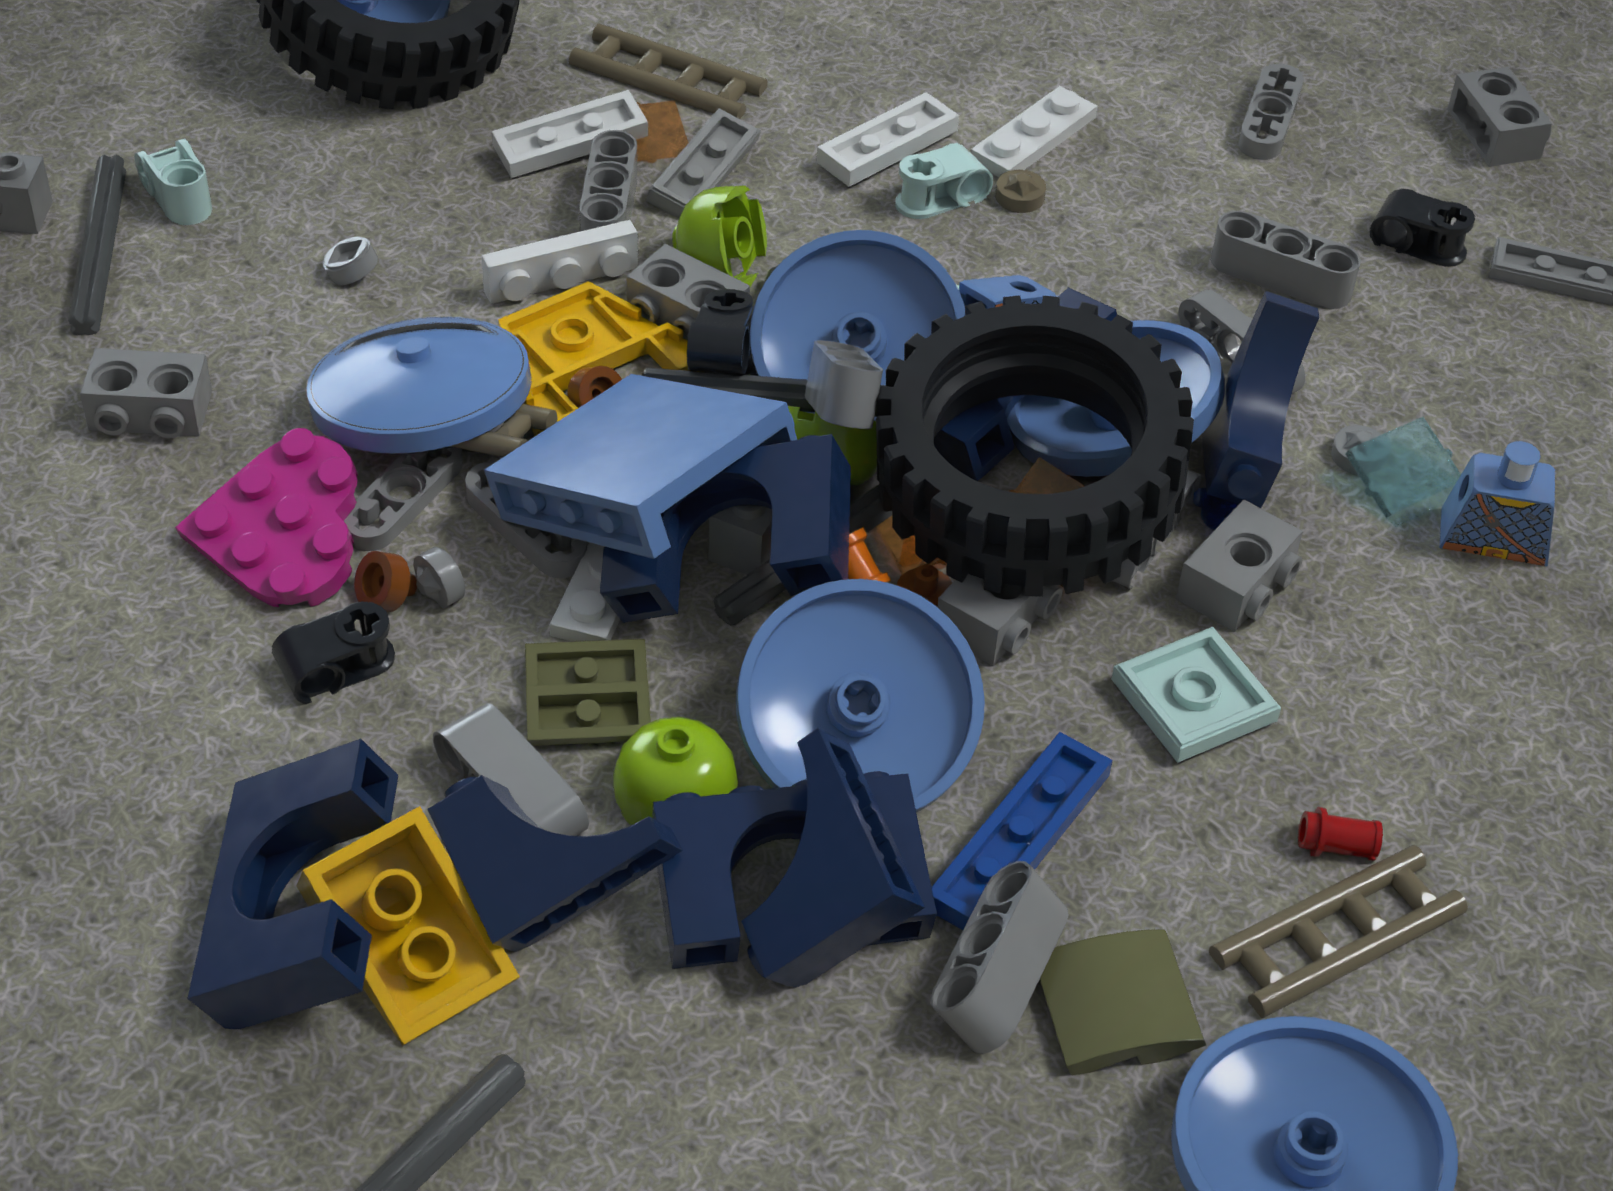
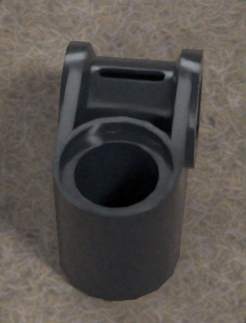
(1420, 225)
(721, 334)
(332, 653)

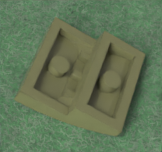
(586, 691)
(1119, 1001)

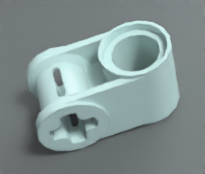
(943, 176)
(176, 182)

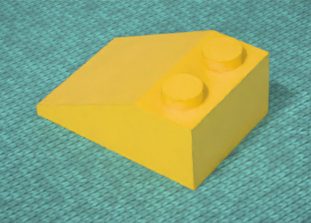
(426, 939)

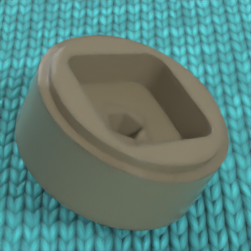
(1020, 191)

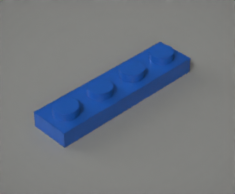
(1023, 824)

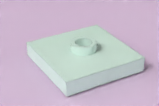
(1195, 694)

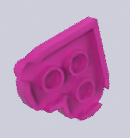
(282, 521)

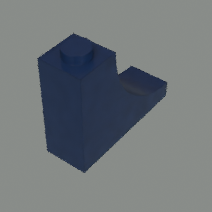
(1247, 435)
(535, 879)
(843, 880)

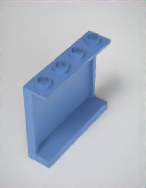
(630, 458)

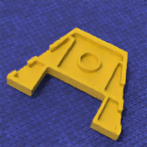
(587, 330)

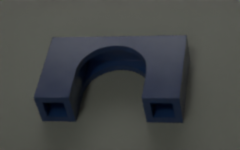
(810, 506)
(726, 827)
(268, 966)

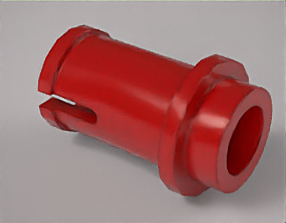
(1339, 835)

